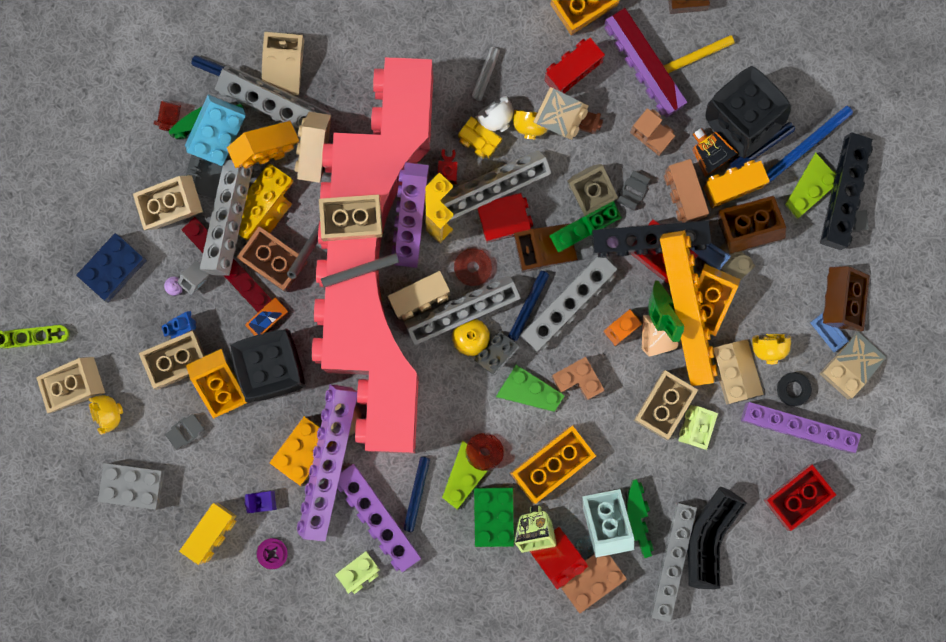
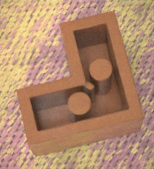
(651, 131)
(580, 374)

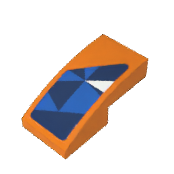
(266, 317)

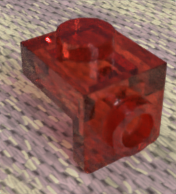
(168, 115)

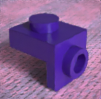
(260, 502)

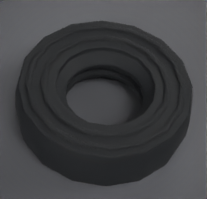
(805, 386)

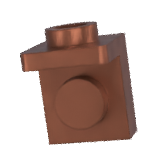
(591, 123)

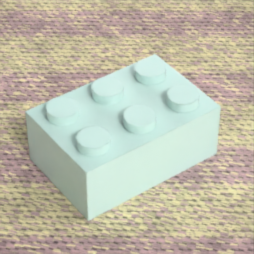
(608, 523)

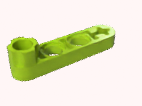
(31, 336)

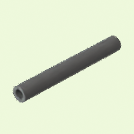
(304, 254)
(359, 270)

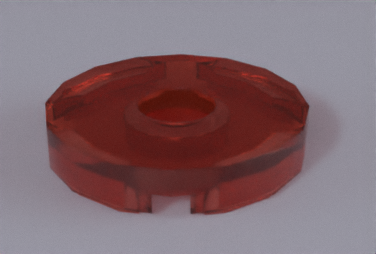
(478, 277)
(480, 461)

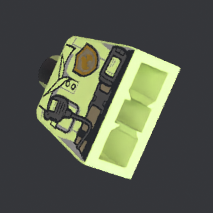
(535, 531)

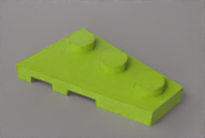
(812, 186)
(462, 479)

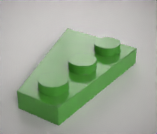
(529, 390)

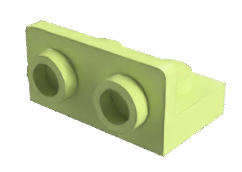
(697, 427)
(357, 572)

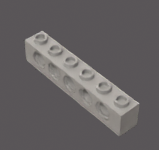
(266, 92)
(496, 183)
(226, 219)
(462, 310)
(530, 334)
(673, 562)

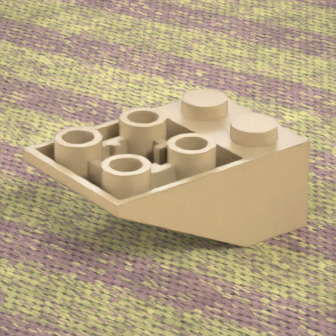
(283, 61)

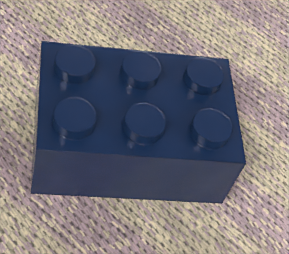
(111, 267)

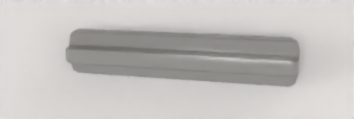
(485, 74)

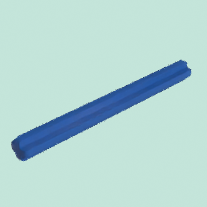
(807, 144)

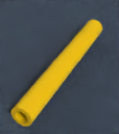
(698, 54)

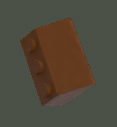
(846, 298)

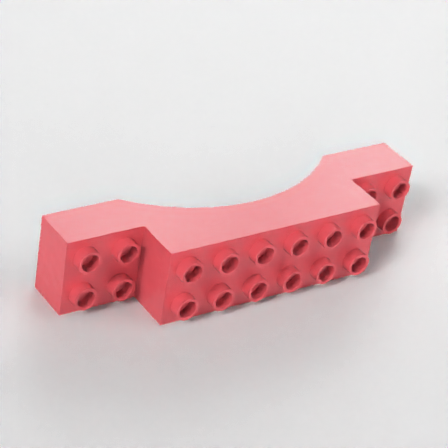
(352, 313)

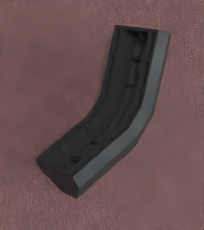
(708, 537)

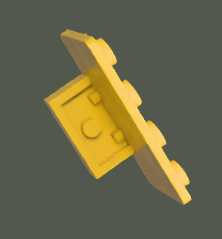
(265, 202)

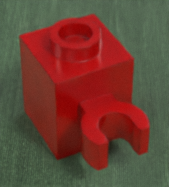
(447, 167)

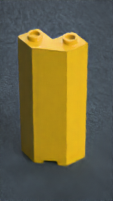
(436, 212)

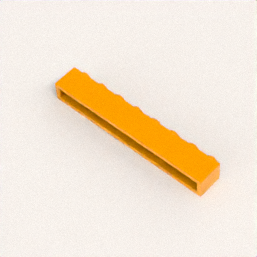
(687, 307)

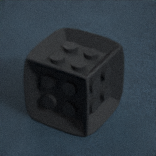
(748, 111)
(267, 365)

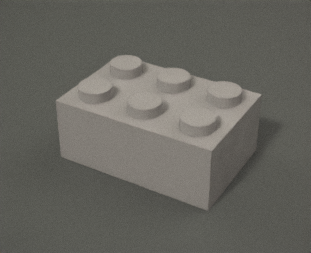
(131, 486)

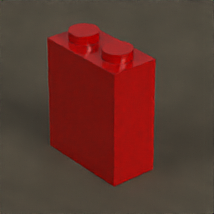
(504, 217)
(560, 562)

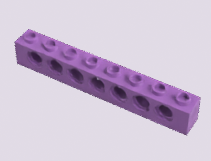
(318, 528)

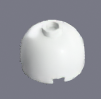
(496, 115)

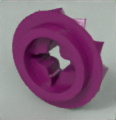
(270, 544)

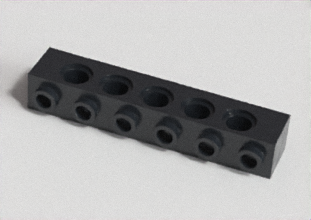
(863, 148)
(600, 236)

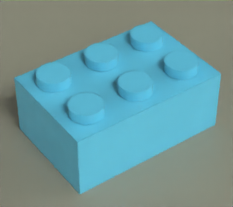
(215, 130)

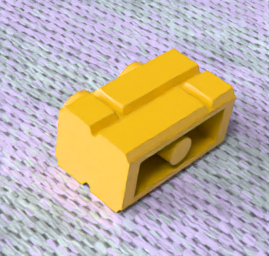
(479, 138)

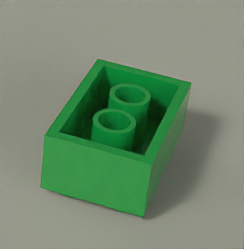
(493, 517)

